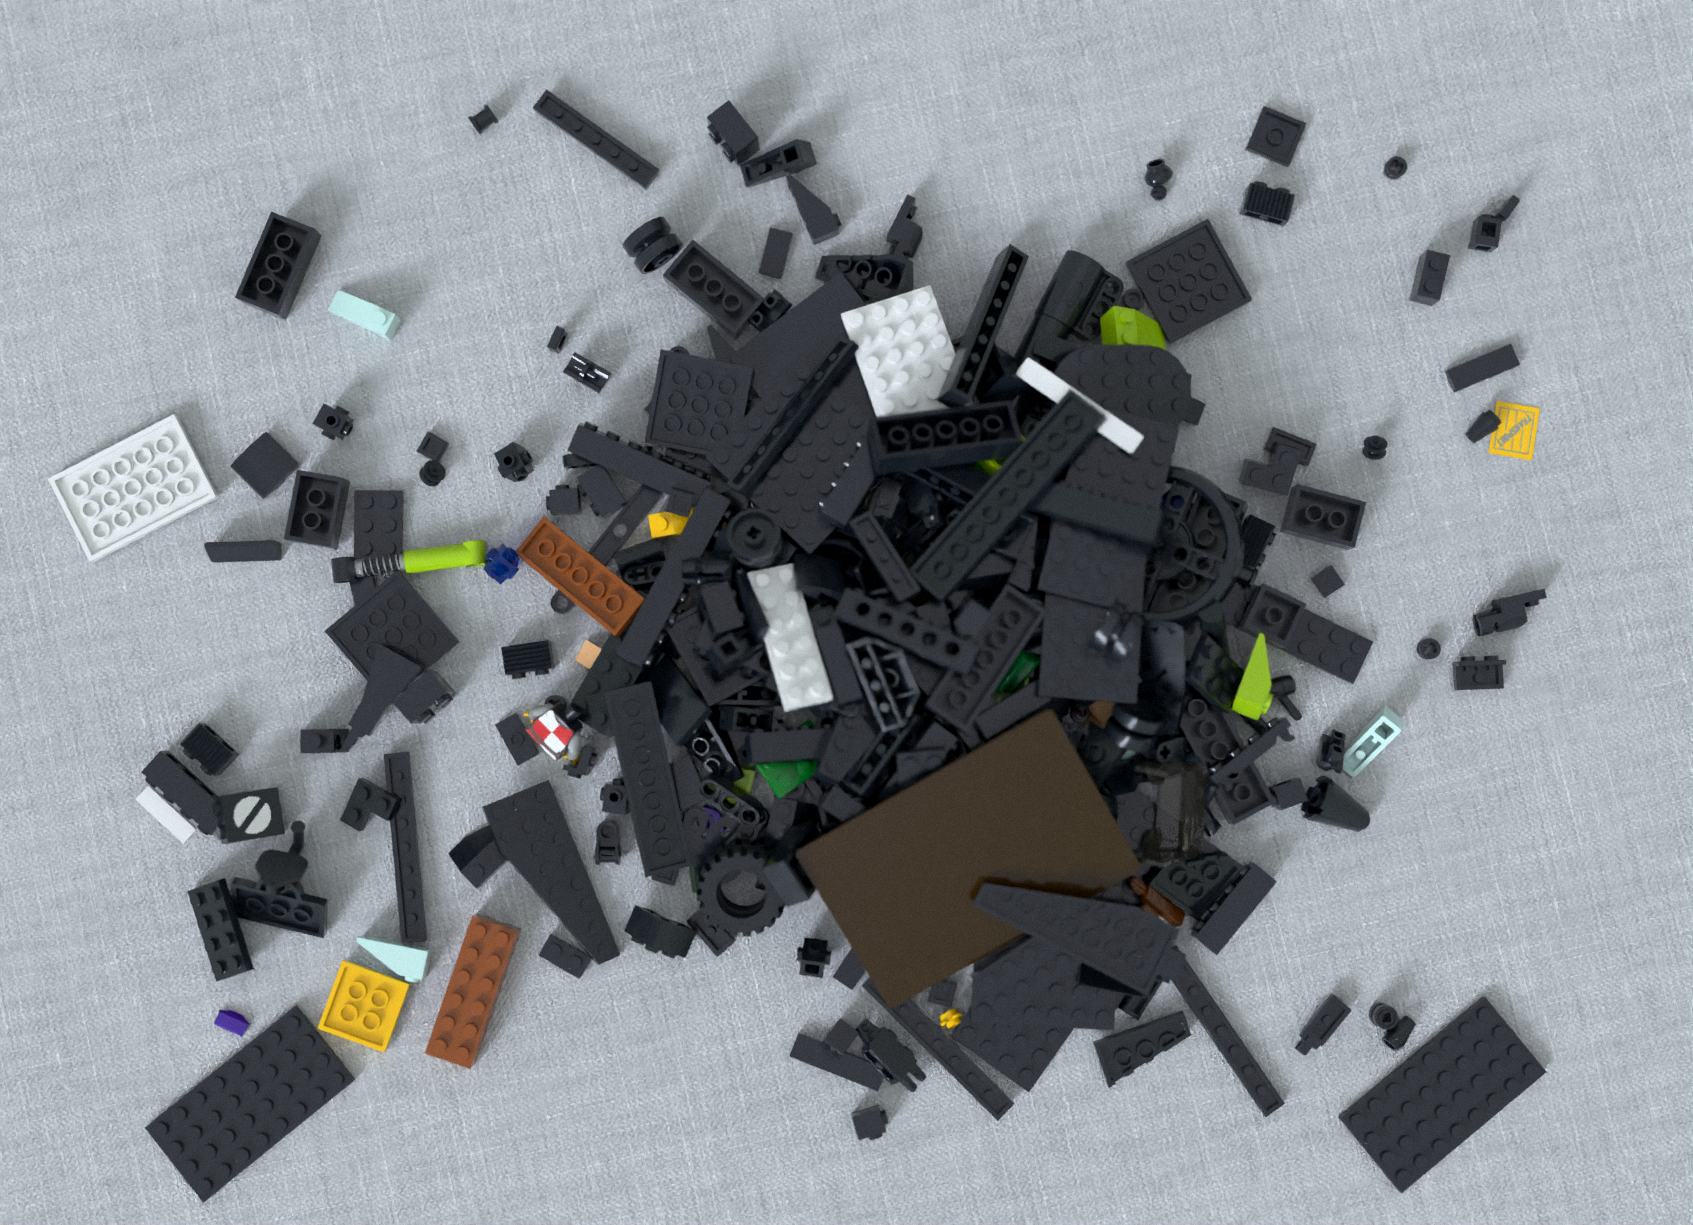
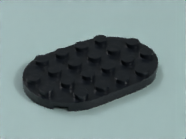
(1129, 380)

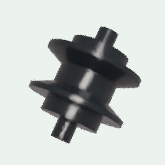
(1374, 447)
(432, 473)

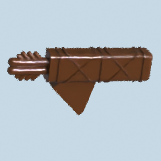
(1156, 903)

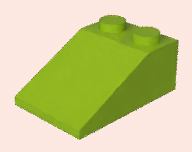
(1130, 327)
(1253, 694)

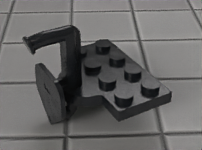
(278, 895)

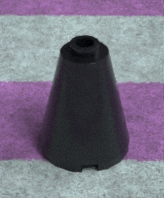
(1334, 806)

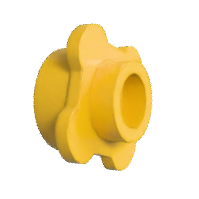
(950, 1018)

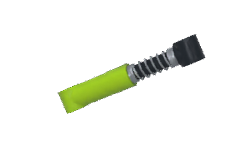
(412, 561)

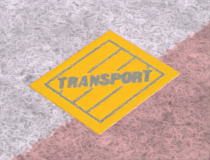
(1516, 432)

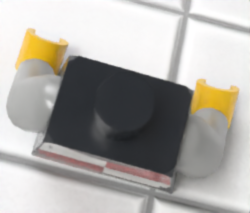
(557, 730)

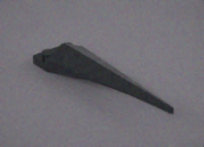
(992, 571)

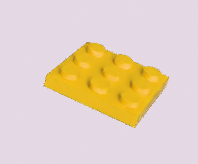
(364, 1006)

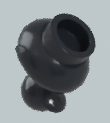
(1156, 176)

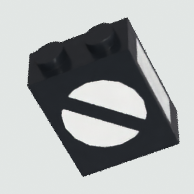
(248, 815)

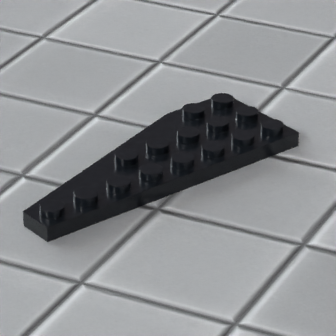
(542, 850)

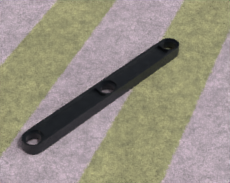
(609, 543)

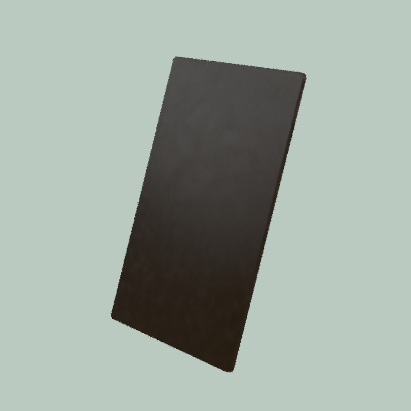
(998, 816)

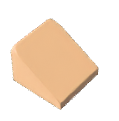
(588, 654)

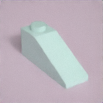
(365, 314)
(1371, 740)
(403, 958)

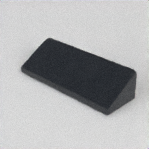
(244, 551)
(1096, 979)

